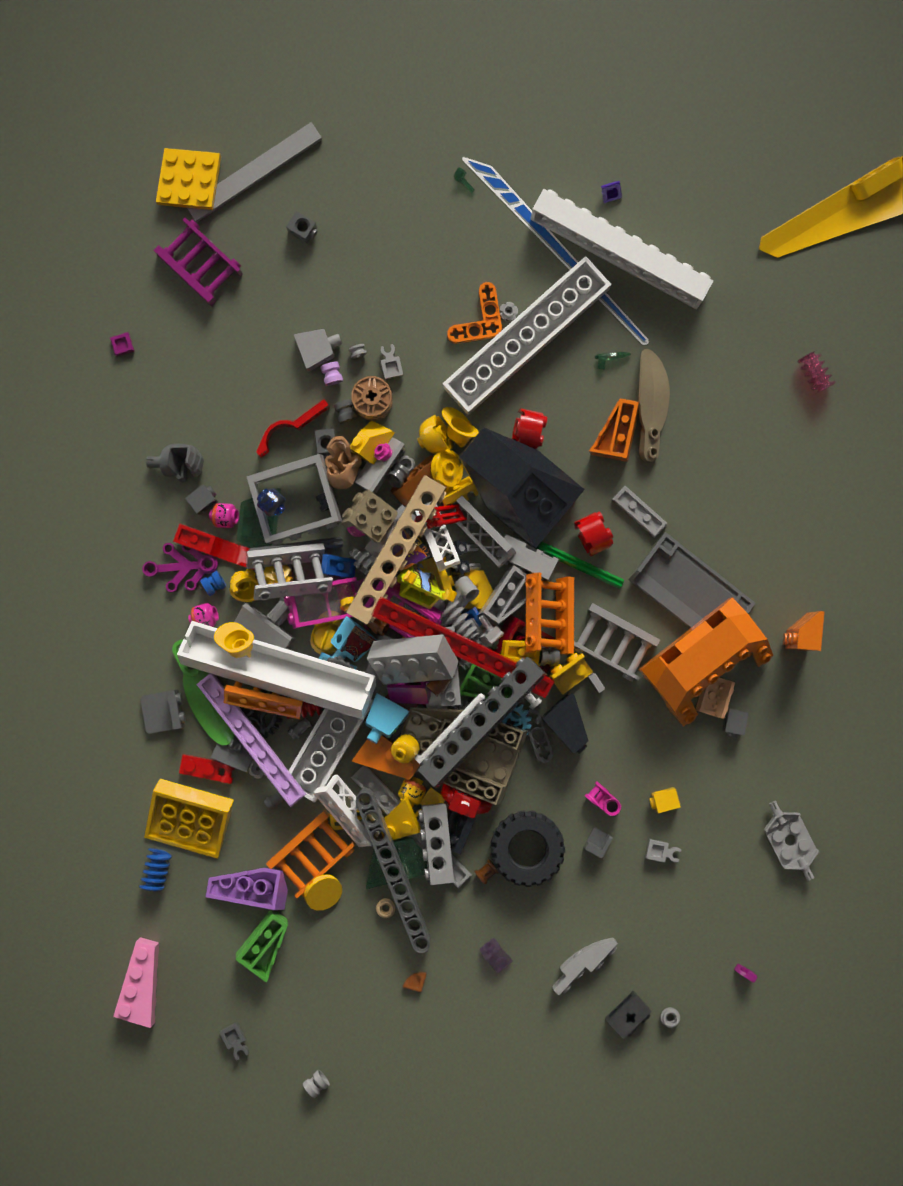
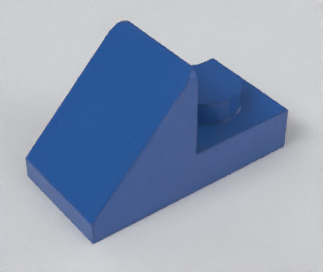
(338, 566)

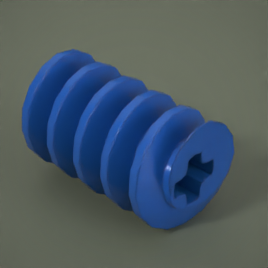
(156, 870)

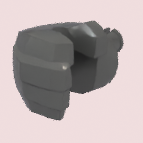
(176, 460)

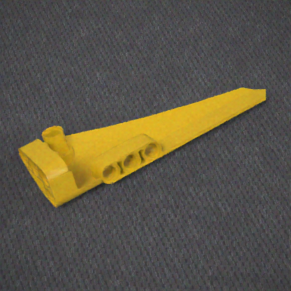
(857, 205)

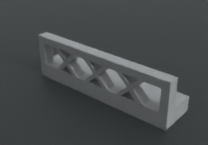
(490, 532)

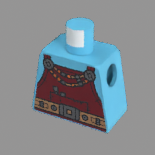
(351, 640)

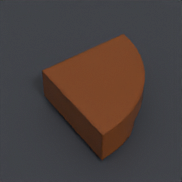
(415, 981)

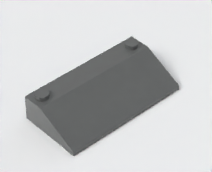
(684, 582)

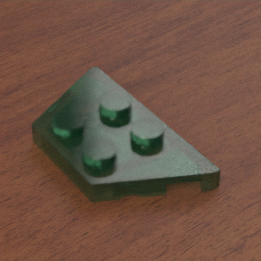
(249, 527)
(411, 859)

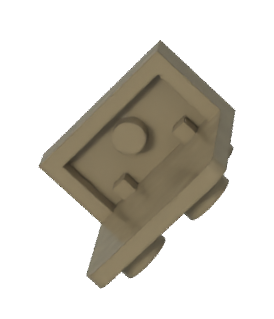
(369, 515)

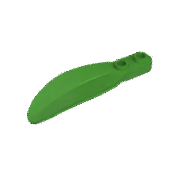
(200, 705)

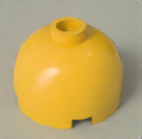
(434, 436)

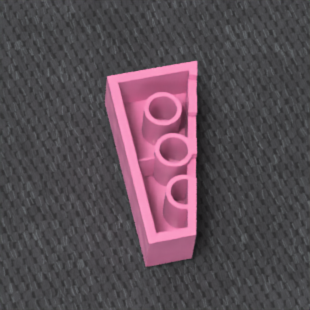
(138, 991)

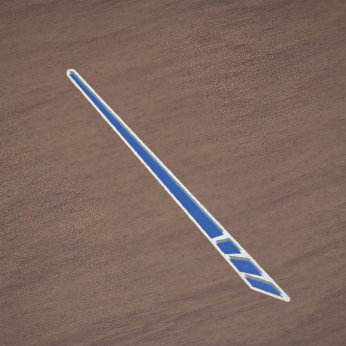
(523, 212)

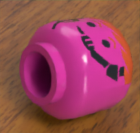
(224, 515)
(204, 614)

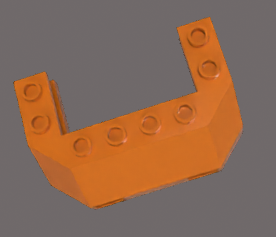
(704, 656)

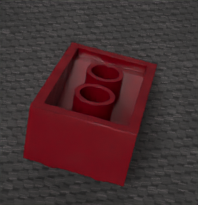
(515, 630)

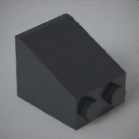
(567, 723)

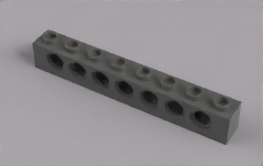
(429, 767)

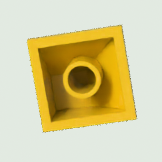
(368, 439)

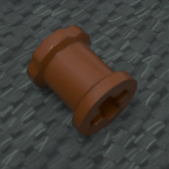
(486, 871)

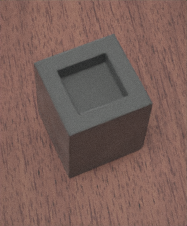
(597, 842)

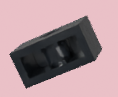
(633, 1005)

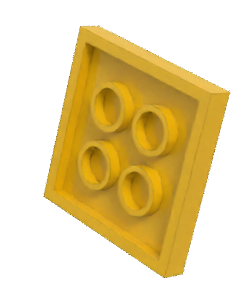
(188, 179)

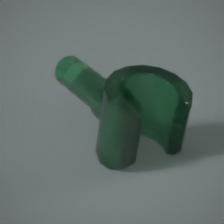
(459, 176)

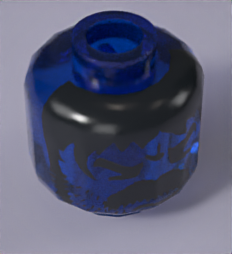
(271, 502)

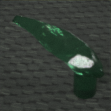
(609, 356)

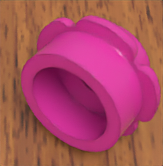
(383, 452)

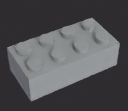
(413, 659)

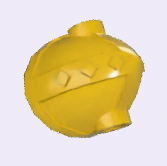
(243, 585)

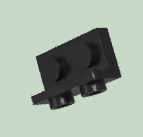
(459, 830)

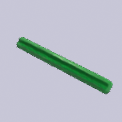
(581, 565)

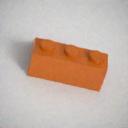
(805, 633)

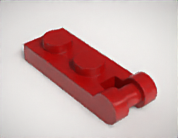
(205, 768)

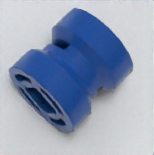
(216, 579)

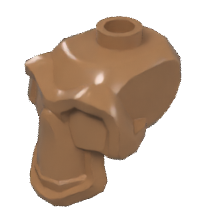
(341, 463)

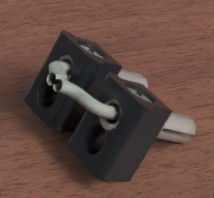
(464, 567)

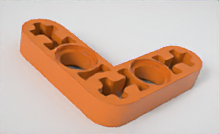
(487, 319)

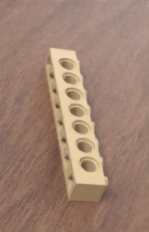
(426, 486)

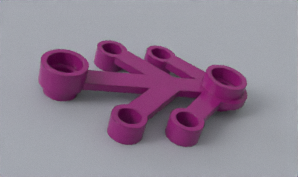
(184, 567)

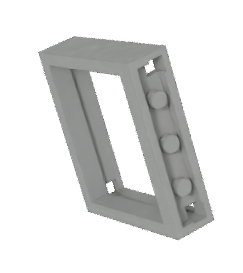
(312, 528)

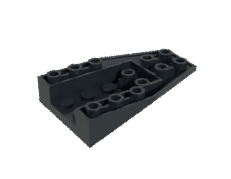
(519, 484)

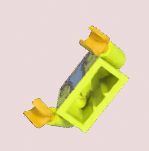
(422, 587)

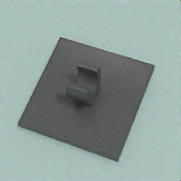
(233, 755)

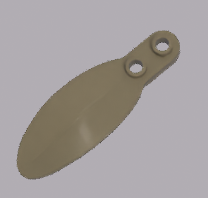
(653, 403)

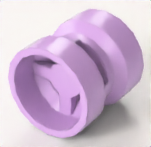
(331, 373)

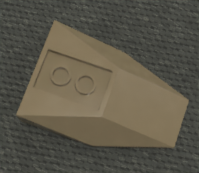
(487, 768)

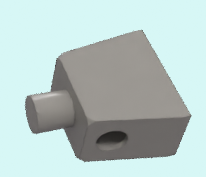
(316, 347)

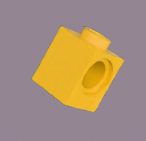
(664, 800)

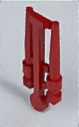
(437, 520)

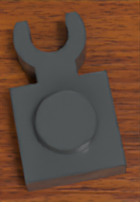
(233, 1037)

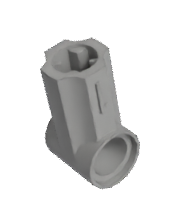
(465, 591)
(279, 612)

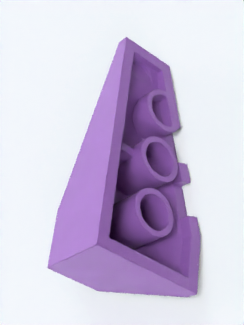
(255, 888)

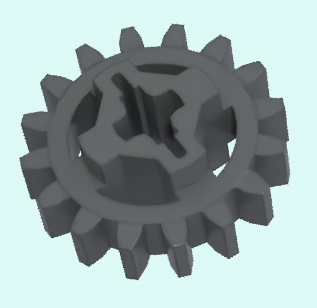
(364, 560)

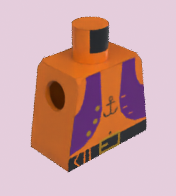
(418, 554)

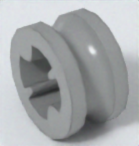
(357, 351)

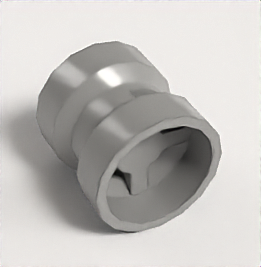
(316, 1084)

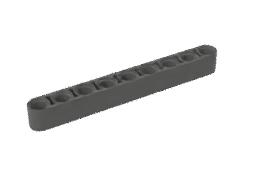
(393, 880)

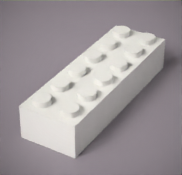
(324, 749)

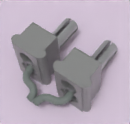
(487, 636)

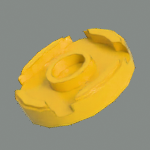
(447, 468)
(323, 892)

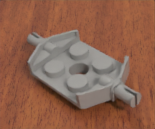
(802, 851)

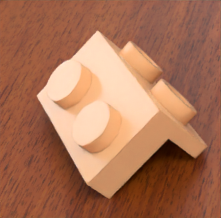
(716, 698)

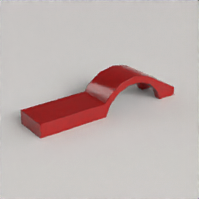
(298, 424)
(211, 545)

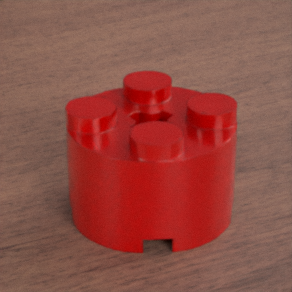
(529, 428)
(593, 533)

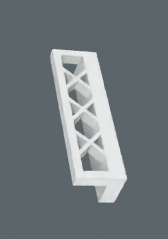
(432, 542)
(345, 816)

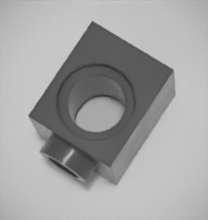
(298, 220)
(322, 435)
(202, 499)
(735, 723)

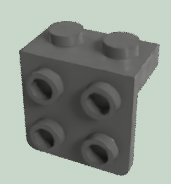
(163, 711)

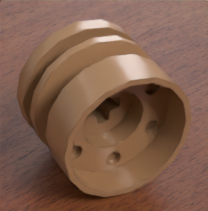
(382, 402)

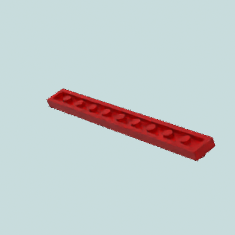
(460, 645)

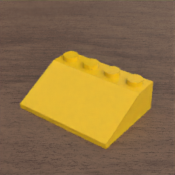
(188, 818)

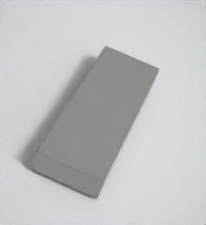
(639, 511)

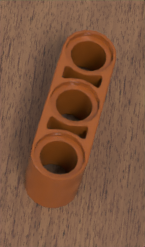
(409, 485)

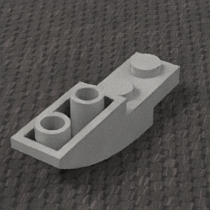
(588, 957)

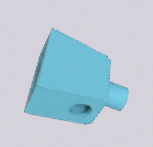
(384, 718)

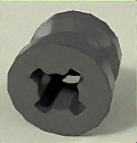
(397, 475)

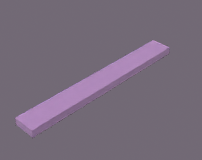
(252, 741)

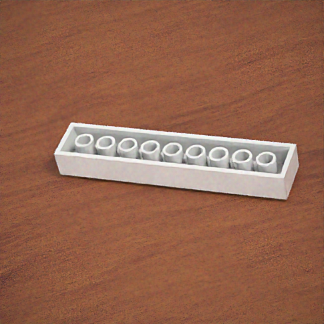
(620, 248)
(526, 335)

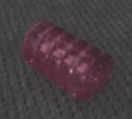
(816, 372)

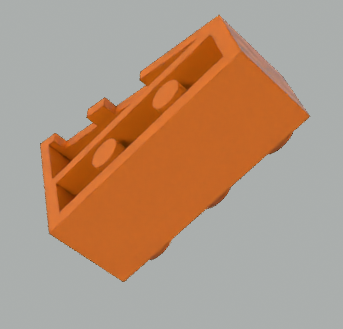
(617, 434)
(380, 758)

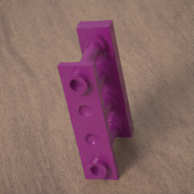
(194, 279)

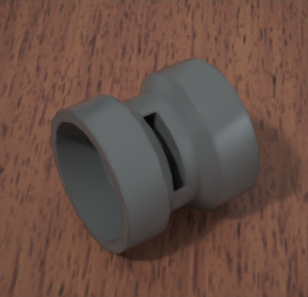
(345, 412)
(549, 656)

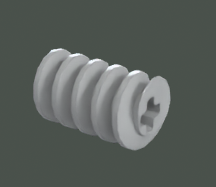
(458, 620)

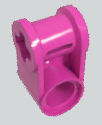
(602, 799)

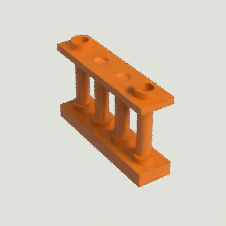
(564, 614)
(262, 701)
(308, 835)

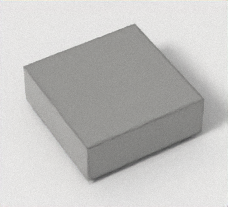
(593, 678)

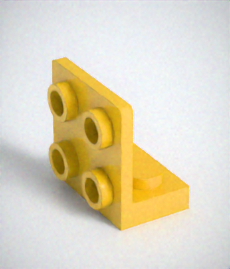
(571, 673)

